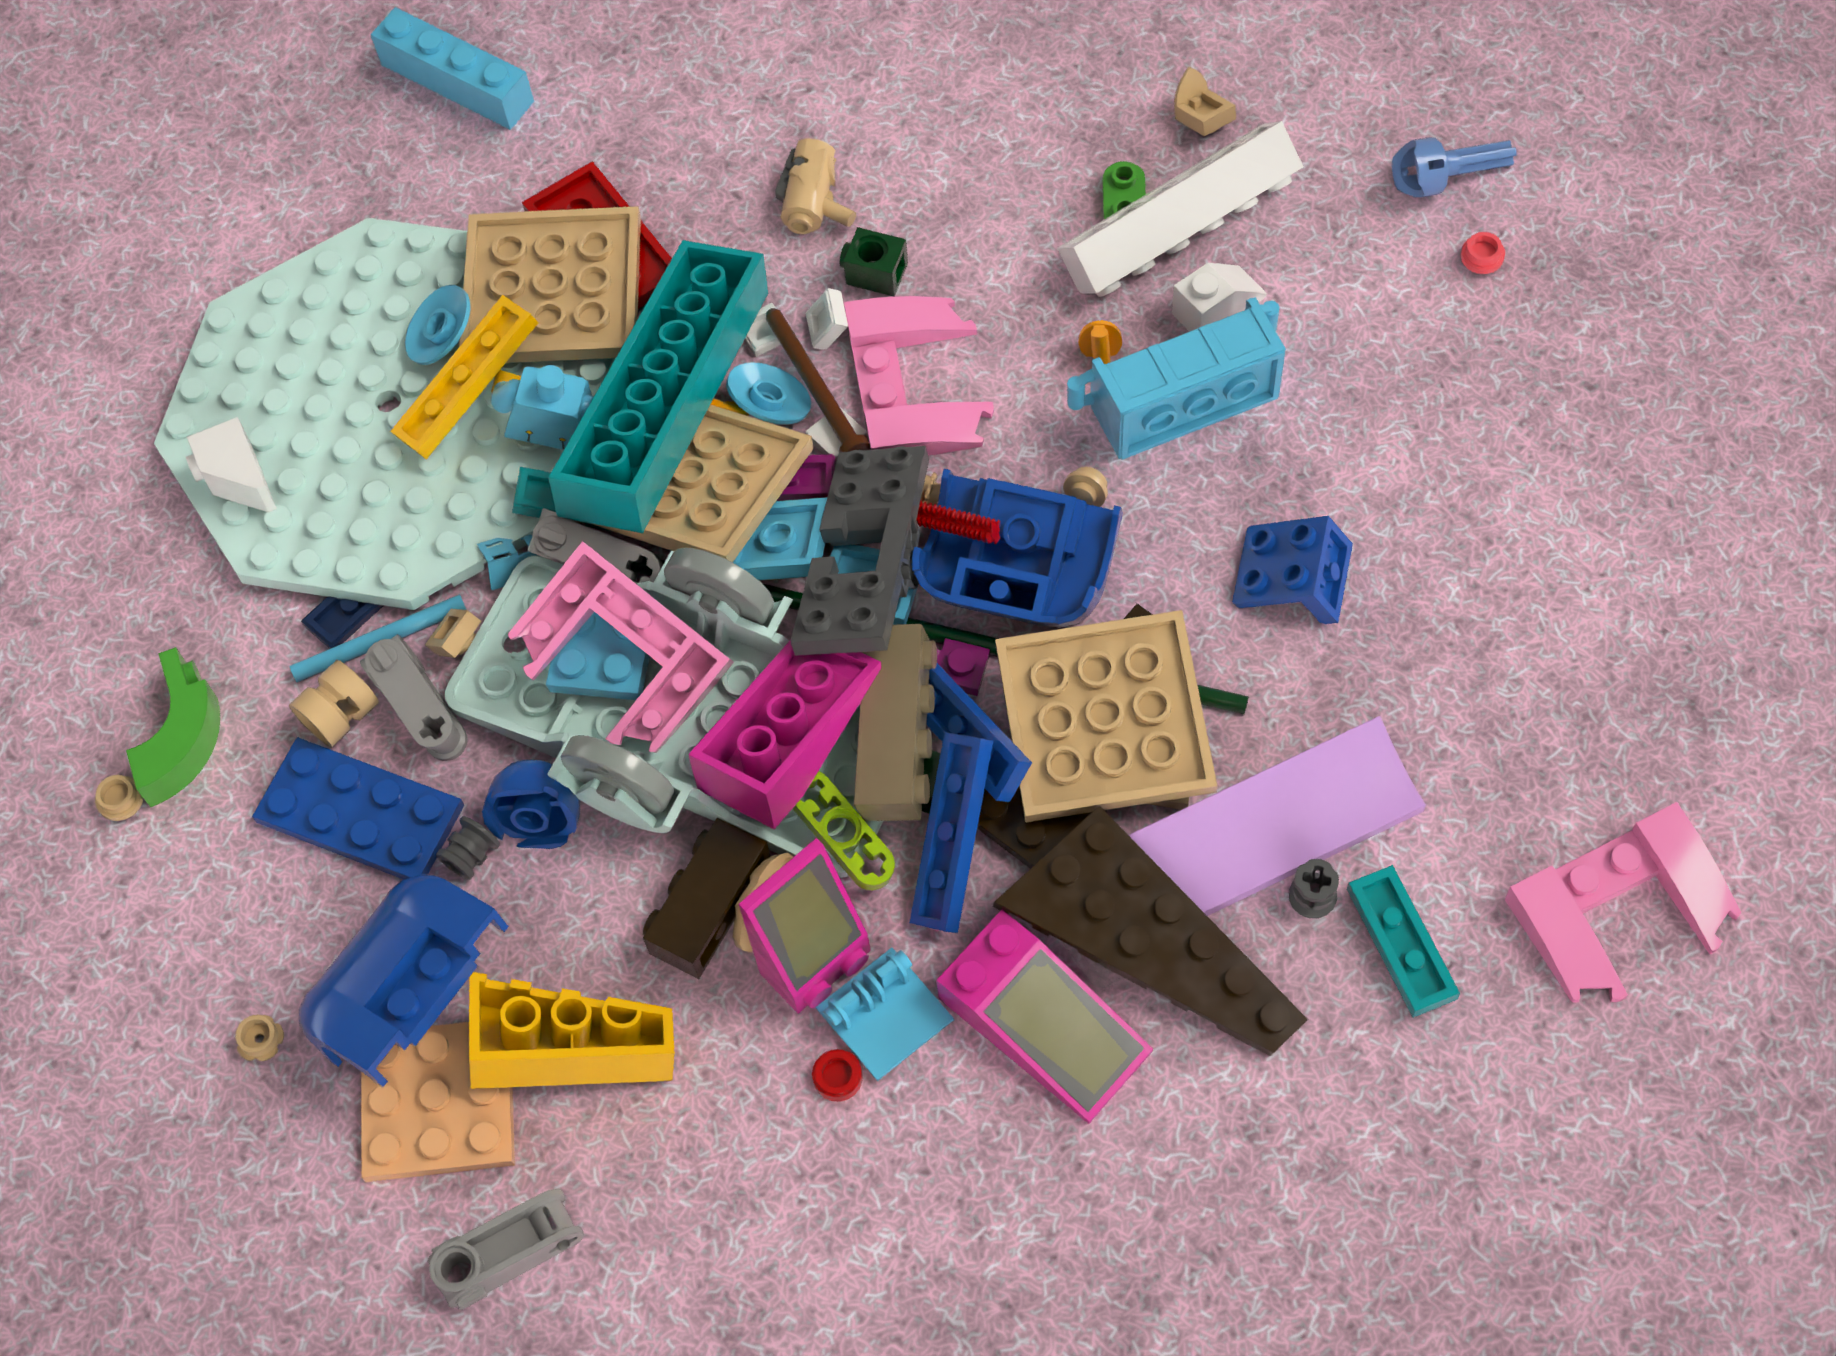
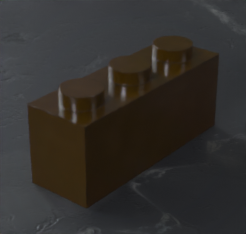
(704, 898)

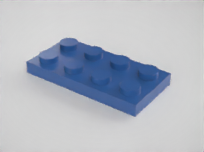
(358, 810)

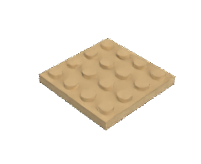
(563, 268)
(725, 484)
(1106, 715)

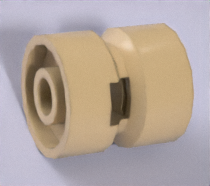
(334, 703)

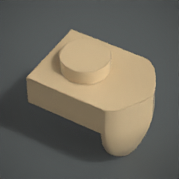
(1199, 106)

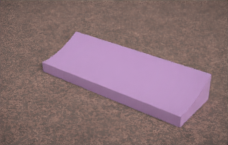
(1284, 818)

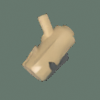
(806, 188)

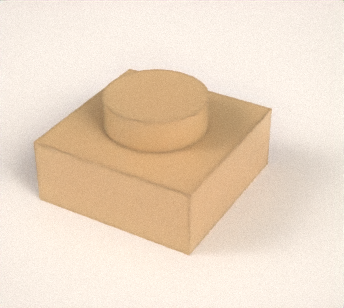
(454, 633)

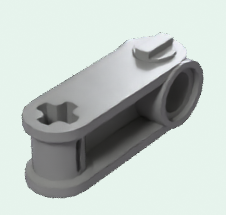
(559, 537)
(414, 697)
(504, 1248)

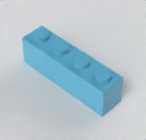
(453, 68)

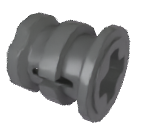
(467, 848)
(1300, 889)

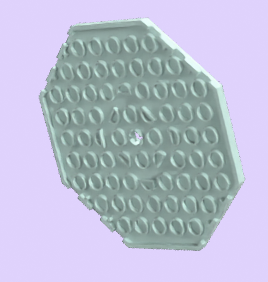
(304, 371)

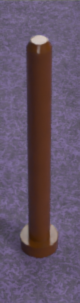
(815, 384)

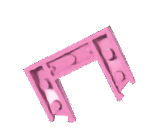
(875, 332)
(592, 585)
(1658, 846)

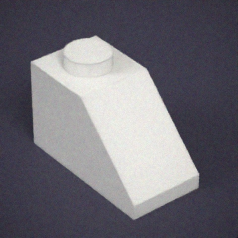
(1213, 294)
(229, 465)

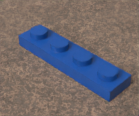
(960, 715)
(951, 832)

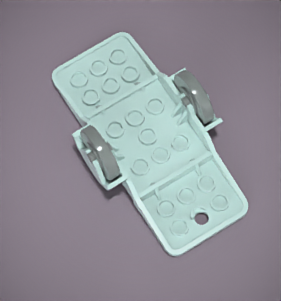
(626, 779)

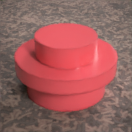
(1483, 253)

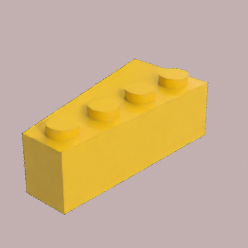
(563, 1038)

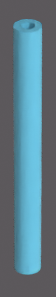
(361, 644)

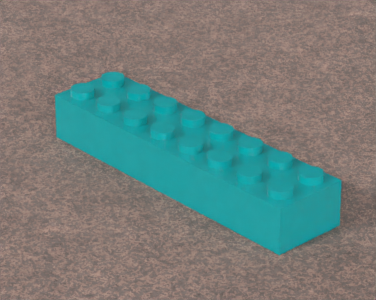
(659, 387)

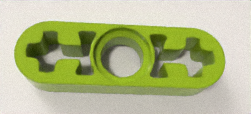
(873, 849)

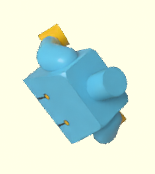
(541, 403)

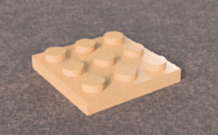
(430, 1115)

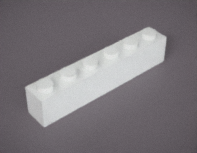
(1181, 208)

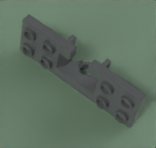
(868, 502)

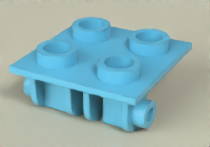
(885, 1013)

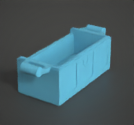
(1185, 380)

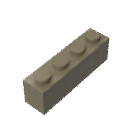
(894, 731)

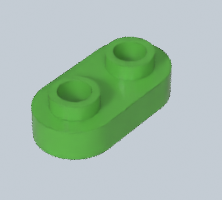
(1119, 192)

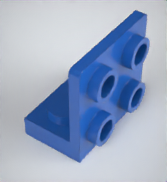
(1293, 564)

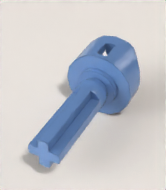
(1436, 164)

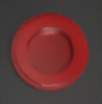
(837, 1075)

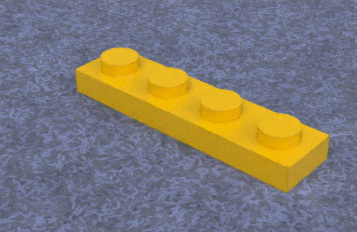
(464, 376)

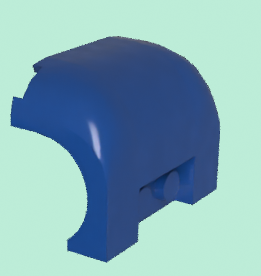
(1042, 569)
(396, 973)

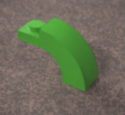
(184, 741)

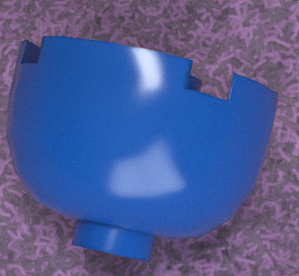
(531, 806)

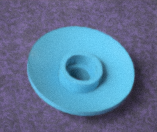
(437, 324)
(768, 393)

